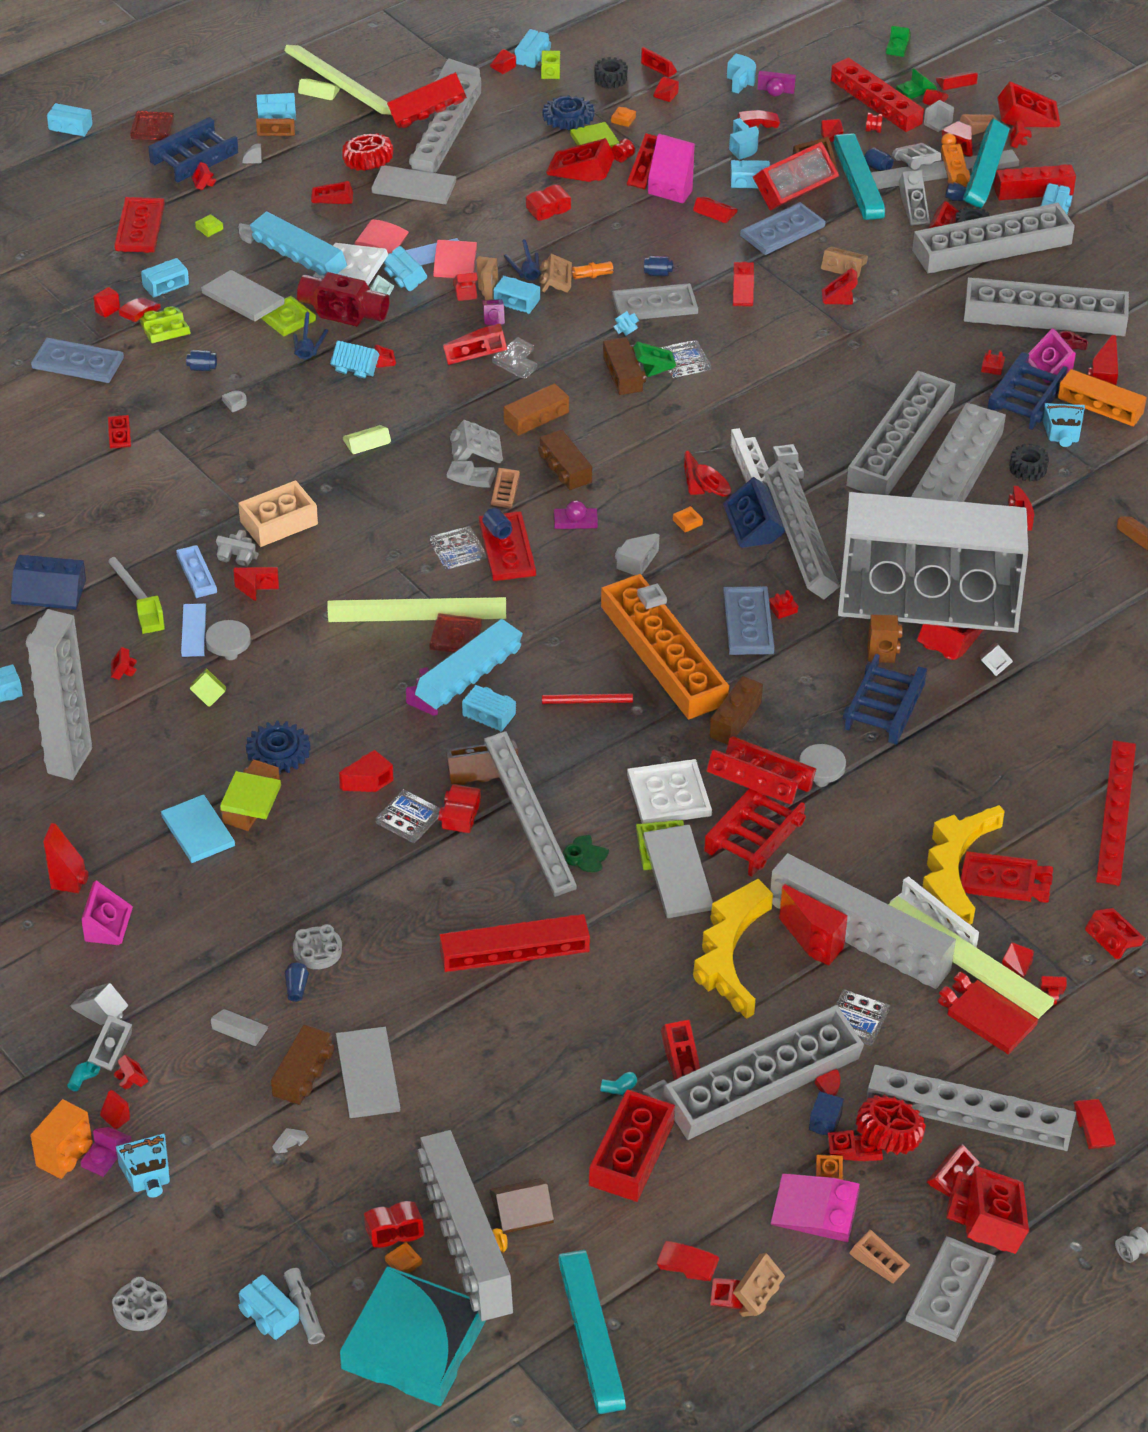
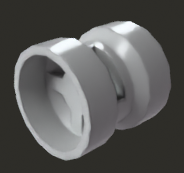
(1131, 1246)

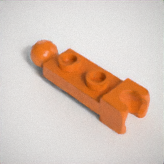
(954, 160)

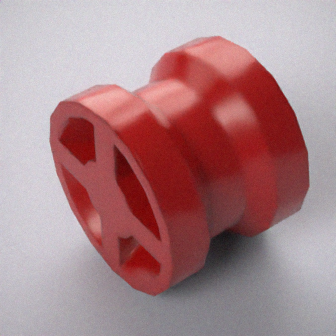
(874, 122)
(623, 150)

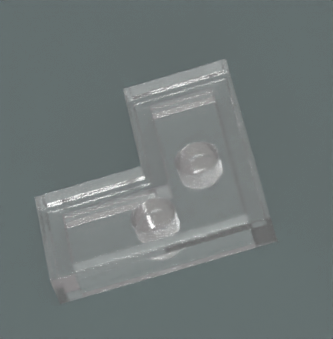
(515, 358)

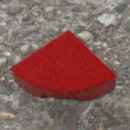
(829, 1082)

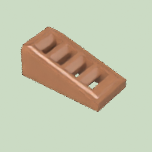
(977, 122)
(509, 476)
(877, 1245)

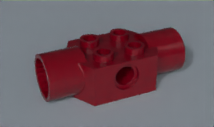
(343, 298)

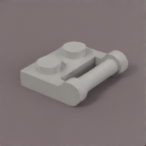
(919, 154)

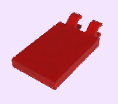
(1005, 877)
(987, 1013)

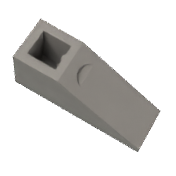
(914, 197)

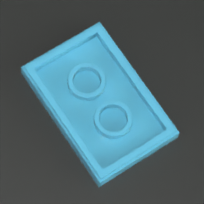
(197, 828)

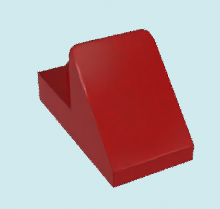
(465, 286)
(840, 289)
(255, 578)

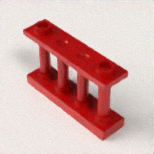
(761, 770)
(744, 810)

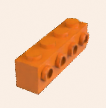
(1102, 397)

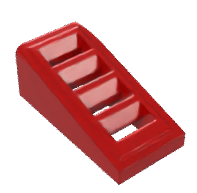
(333, 193)

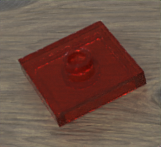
(152, 125)
(453, 632)

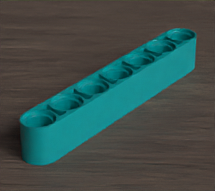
(986, 163)
(859, 176)
(591, 1332)

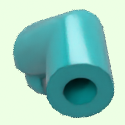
(82, 1072)
(619, 1087)

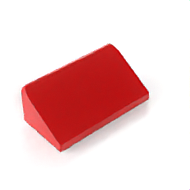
(657, 62)
(957, 80)
(714, 209)
(944, 215)
(693, 482)
(957, 1160)

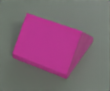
(1052, 354)
(105, 916)

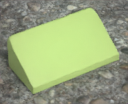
(318, 89)
(367, 439)

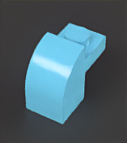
(741, 71)
(743, 140)

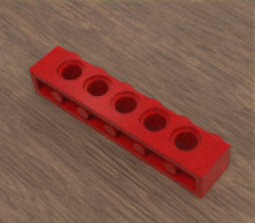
(877, 94)

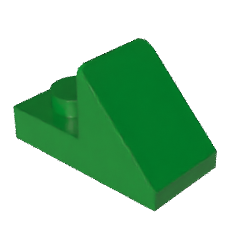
(898, 41)
(916, 86)
(653, 358)

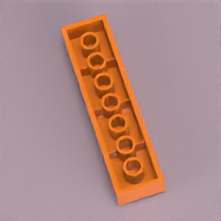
(665, 648)

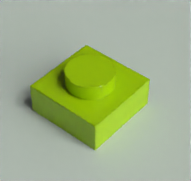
(209, 225)

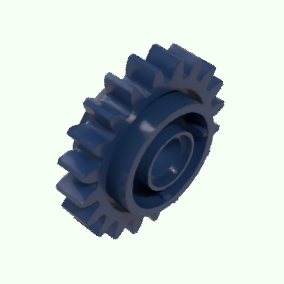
(568, 112)
(278, 746)

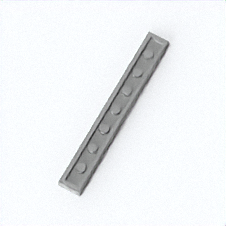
(937, 170)
(530, 814)

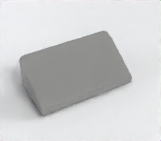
(452, 66)
(238, 1027)

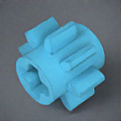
(626, 323)

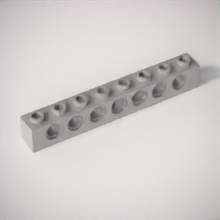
(445, 128)
(801, 530)
(976, 1107)

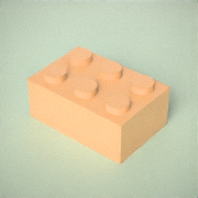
(278, 513)

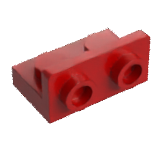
(1113, 932)

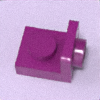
(493, 311)

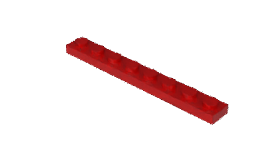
(1116, 813)

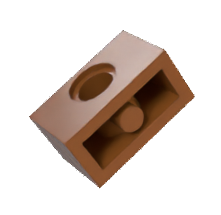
(884, 638)

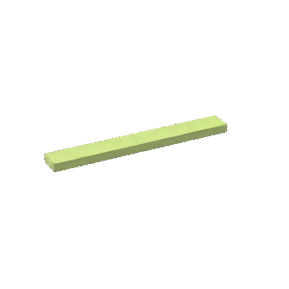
(338, 78)
(415, 609)
(986, 968)

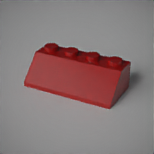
(427, 100)
(1032, 182)

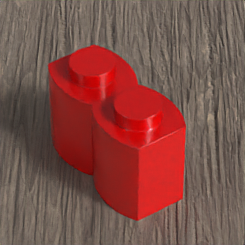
(548, 202)
(460, 808)
(394, 1224)

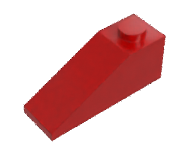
(640, 172)
(476, 344)
(1106, 363)
(64, 863)
(680, 1048)

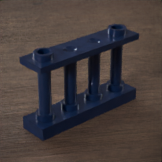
(190, 137)
(1014, 378)
(901, 712)

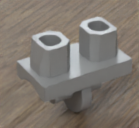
(236, 545)

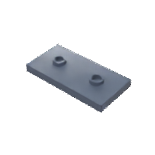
(782, 228)
(77, 360)
(748, 620)

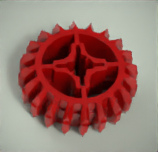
(367, 151)
(890, 1124)

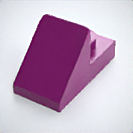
(417, 702)
(103, 1151)

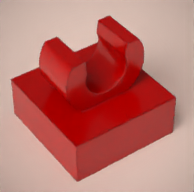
(1017, 134)
(203, 176)
(993, 363)
(783, 605)
(122, 664)
(1053, 986)
(131, 1071)

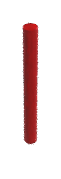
(587, 698)

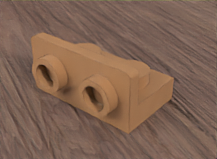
(841, 260)
(556, 273)
(487, 276)
(758, 1285)

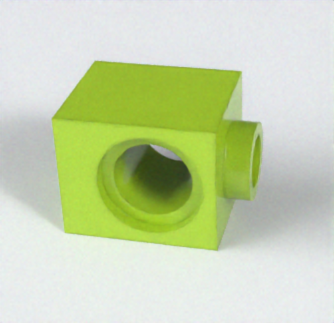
(550, 65)

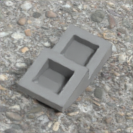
(789, 456)
(466, 473)

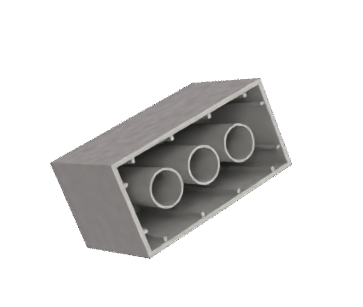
(934, 561)

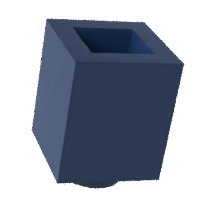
(826, 1114)

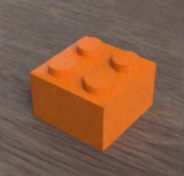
(61, 1139)

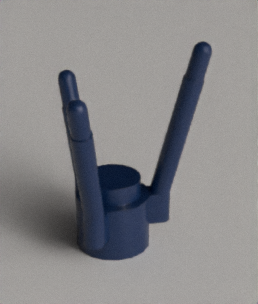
(530, 269)
(305, 348)

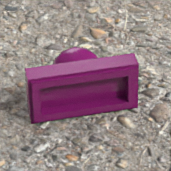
(776, 83)
(575, 516)

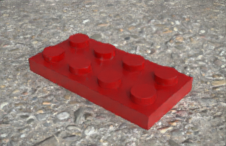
(139, 224)
(509, 556)

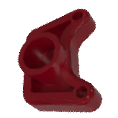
(1074, 340)

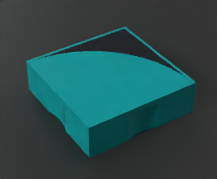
(412, 1336)

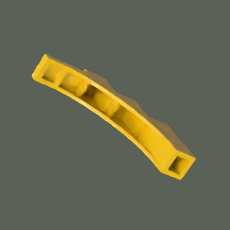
(952, 841)
(730, 919)

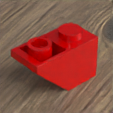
(367, 774)

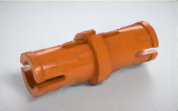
(592, 270)

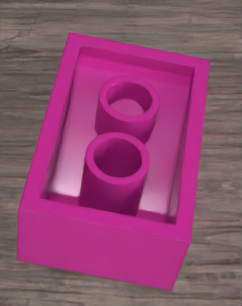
(672, 169)
(816, 1205)

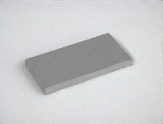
(414, 184)
(243, 295)
(656, 301)
(678, 871)
(367, 1072)
(950, 1288)

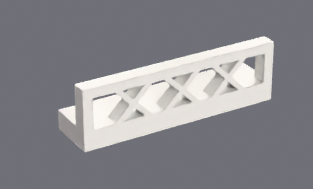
(744, 456)
(939, 911)

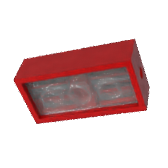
(795, 176)

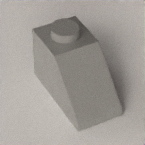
(637, 554)
(99, 1003)
(110, 1043)

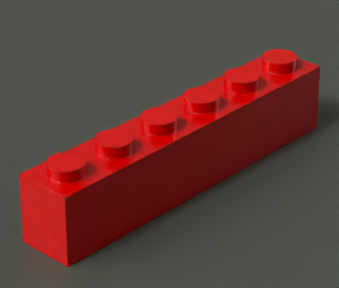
(514, 943)

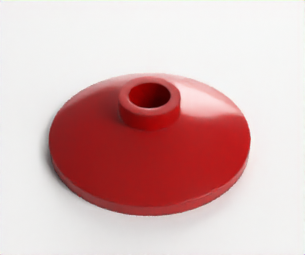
(712, 480)

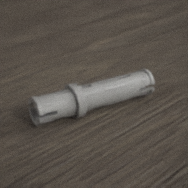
(300, 1296)

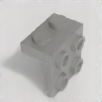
(475, 439)

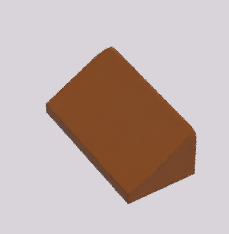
(275, 127)
(1134, 530)

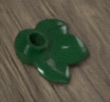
(585, 855)

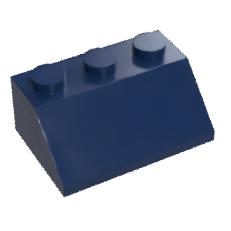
(754, 515)
(48, 582)

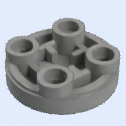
(228, 638)
(827, 760)
(317, 947)
(139, 1305)

